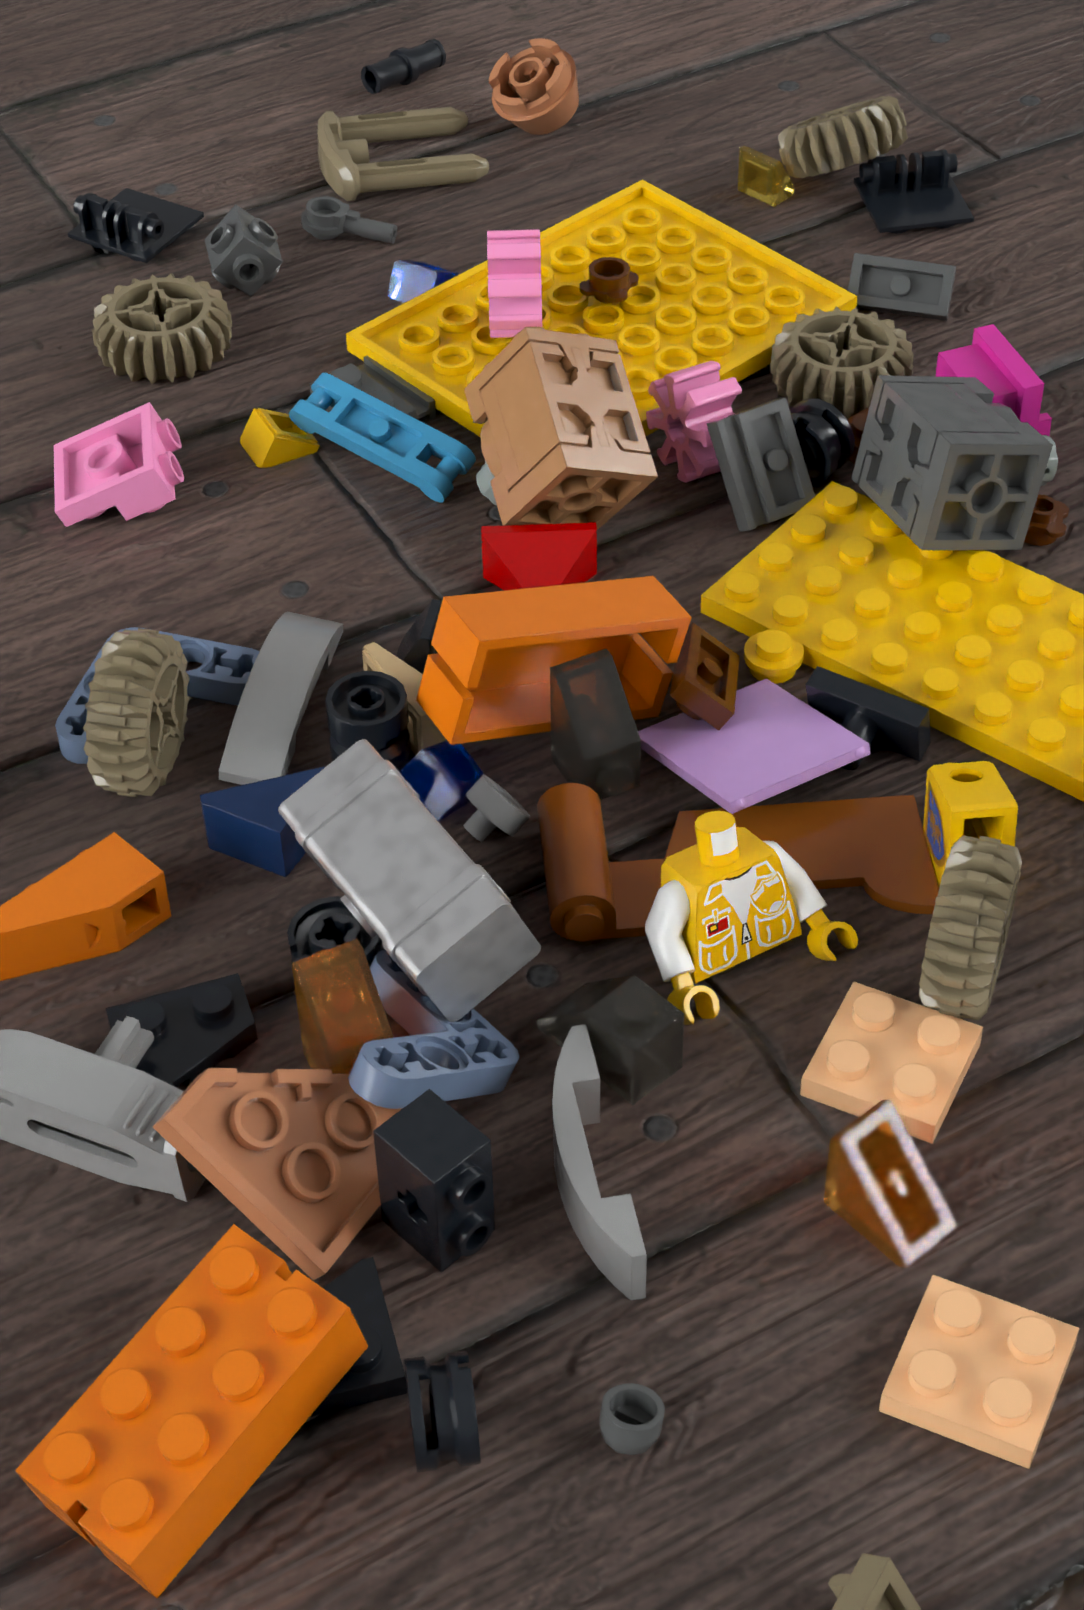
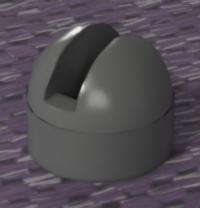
(631, 1418)

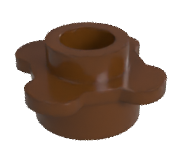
(609, 280)
(1046, 521)

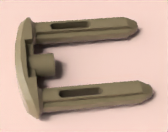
(345, 151)

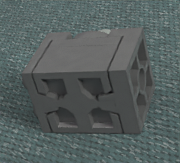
(952, 463)

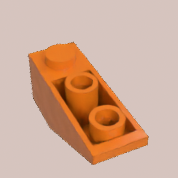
(83, 909)

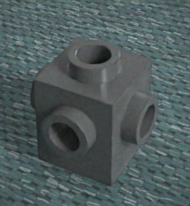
(243, 251)

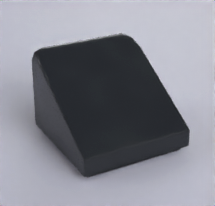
(417, 641)

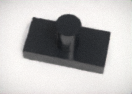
(870, 714)

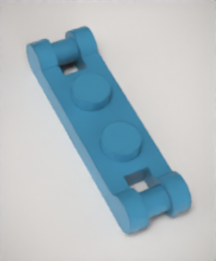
(383, 435)

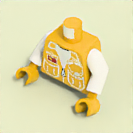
(729, 904)

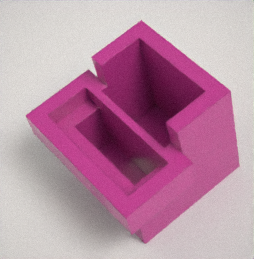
(1000, 370)

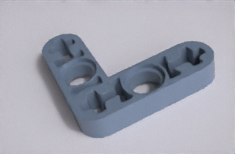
(218, 679)
(439, 1055)

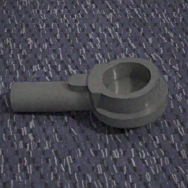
(328, 217)

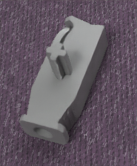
(93, 1108)

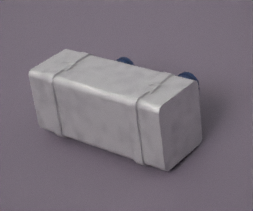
(409, 880)

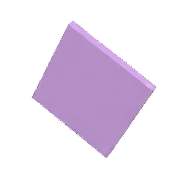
(758, 752)

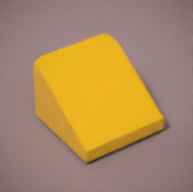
(274, 439)

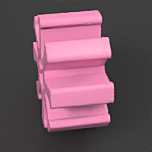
(514, 281)
(686, 405)

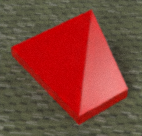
(539, 554)

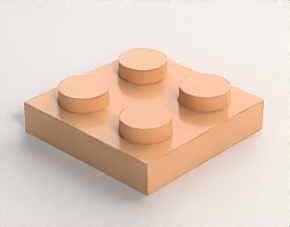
(892, 1052)
(979, 1371)

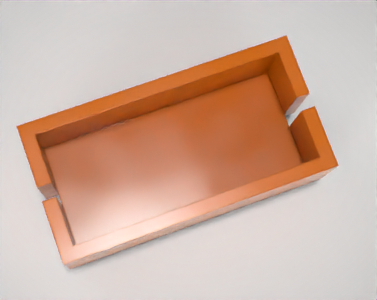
(501, 645)
(194, 1409)

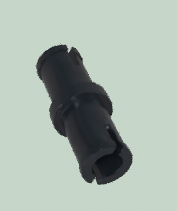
(403, 66)

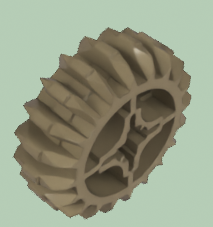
(842, 137)
(162, 328)
(838, 358)
(136, 712)
(970, 927)

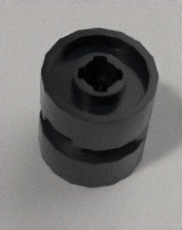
(373, 709)

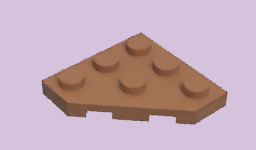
(286, 1152)

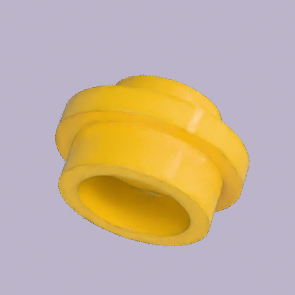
(773, 655)

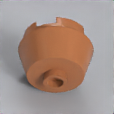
(536, 87)

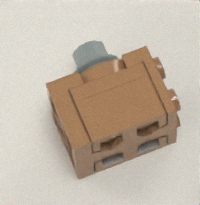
(559, 430)

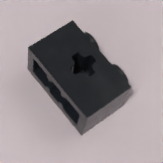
(435, 1180)

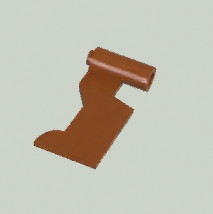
(835, 842)

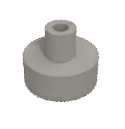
(494, 809)

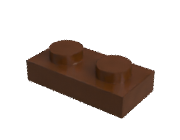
(705, 678)

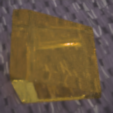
(763, 177)

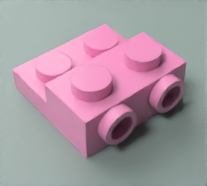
(117, 465)

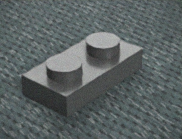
(902, 286)

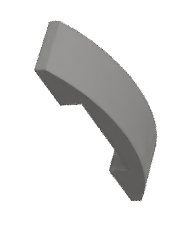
(277, 697)
(603, 1225)

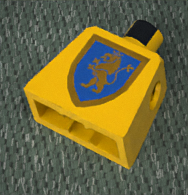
(967, 802)

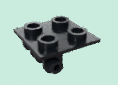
(914, 194)
(131, 223)

